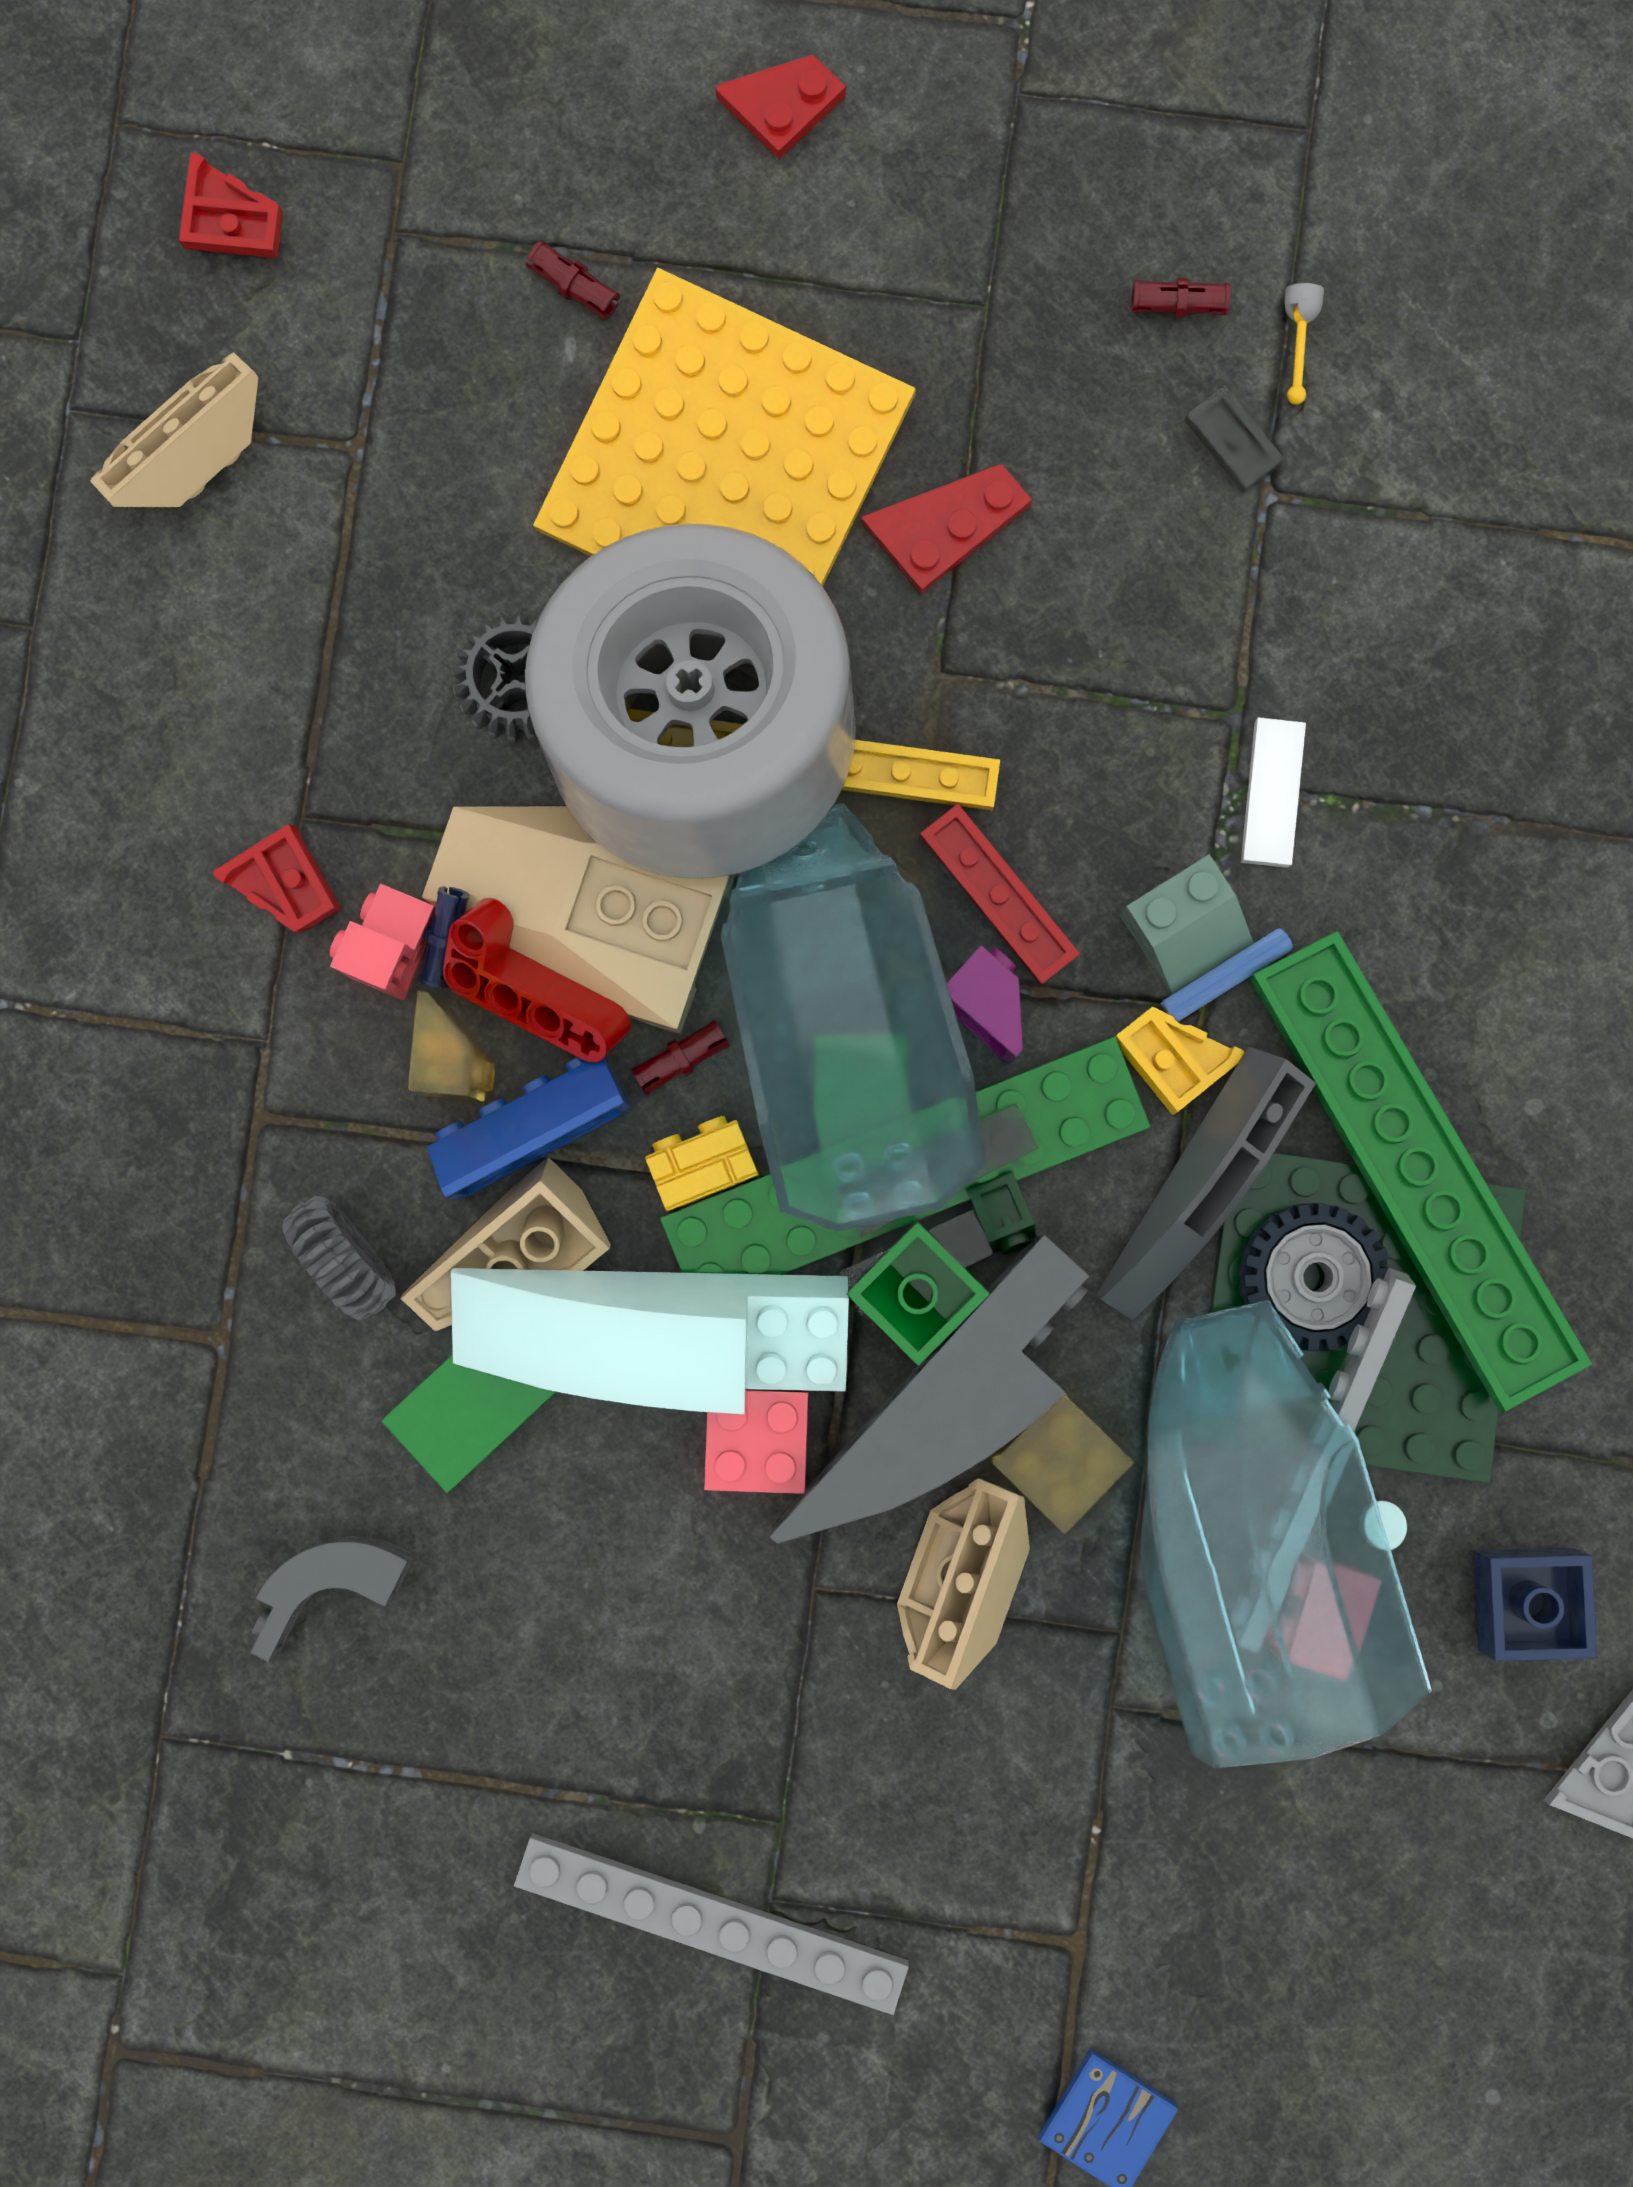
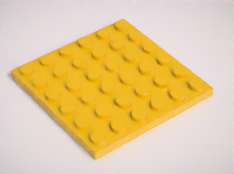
(726, 428)

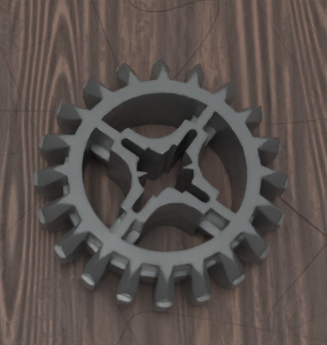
(503, 690)
(338, 1258)

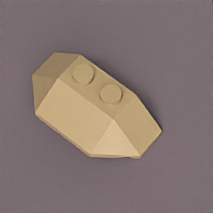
(184, 440)
(963, 1581)

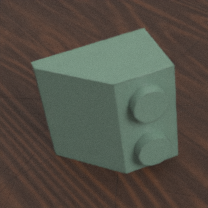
(1188, 924)

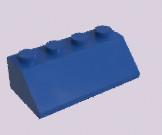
(526, 1128)

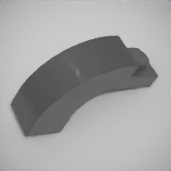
(350, 1562)

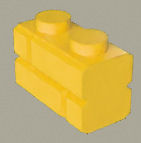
(701, 1164)

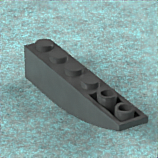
(1208, 1178)

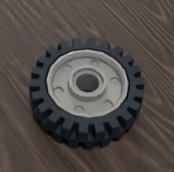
(1305, 1235)

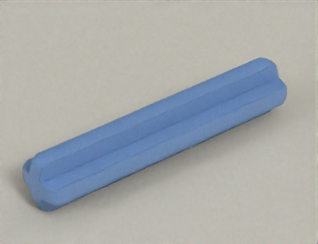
(1227, 975)

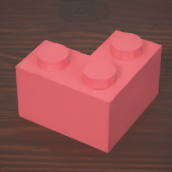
(387, 945)

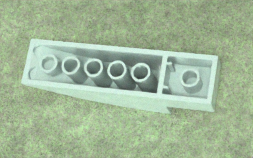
(653, 1334)

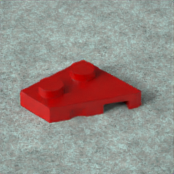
(783, 101)
(282, 879)

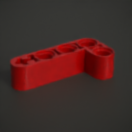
(524, 991)

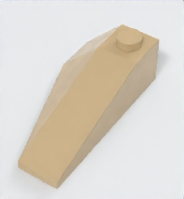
(532, 1227)

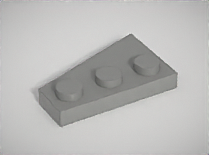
(1601, 1777)

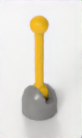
(1302, 305)

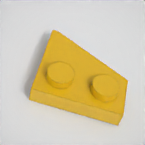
(1175, 1057)

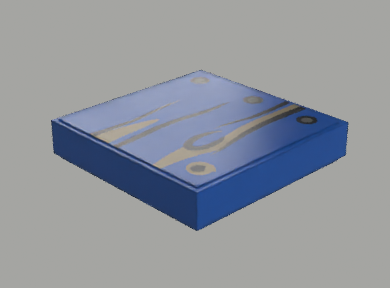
(1108, 2121)

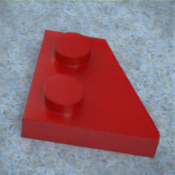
(226, 215)

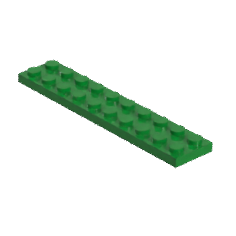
(1066, 1103)
(1420, 1173)

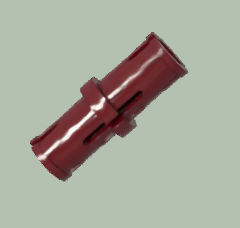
(572, 280)
(1180, 297)
(680, 1057)

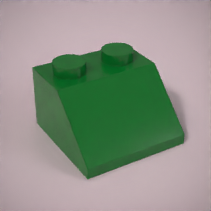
(918, 1293)

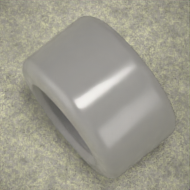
(670, 621)

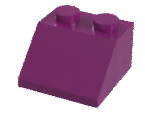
(989, 1001)

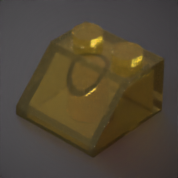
(446, 1056)

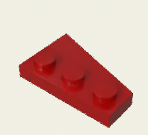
(947, 524)

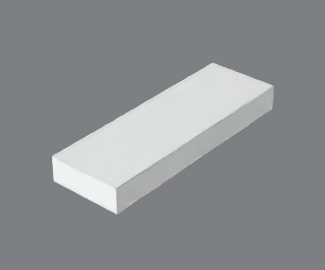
(1273, 792)

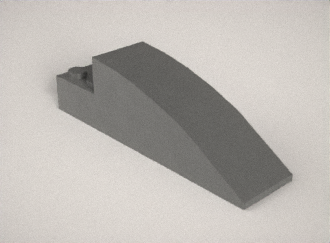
(954, 1405)

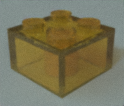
(1062, 1463)

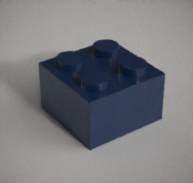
(1535, 1604)

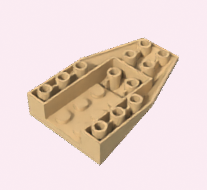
(584, 908)

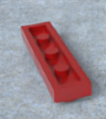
(999, 894)

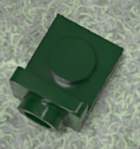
(1003, 1213)

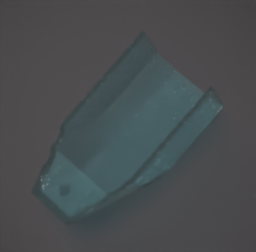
(849, 1033)
(1267, 1553)

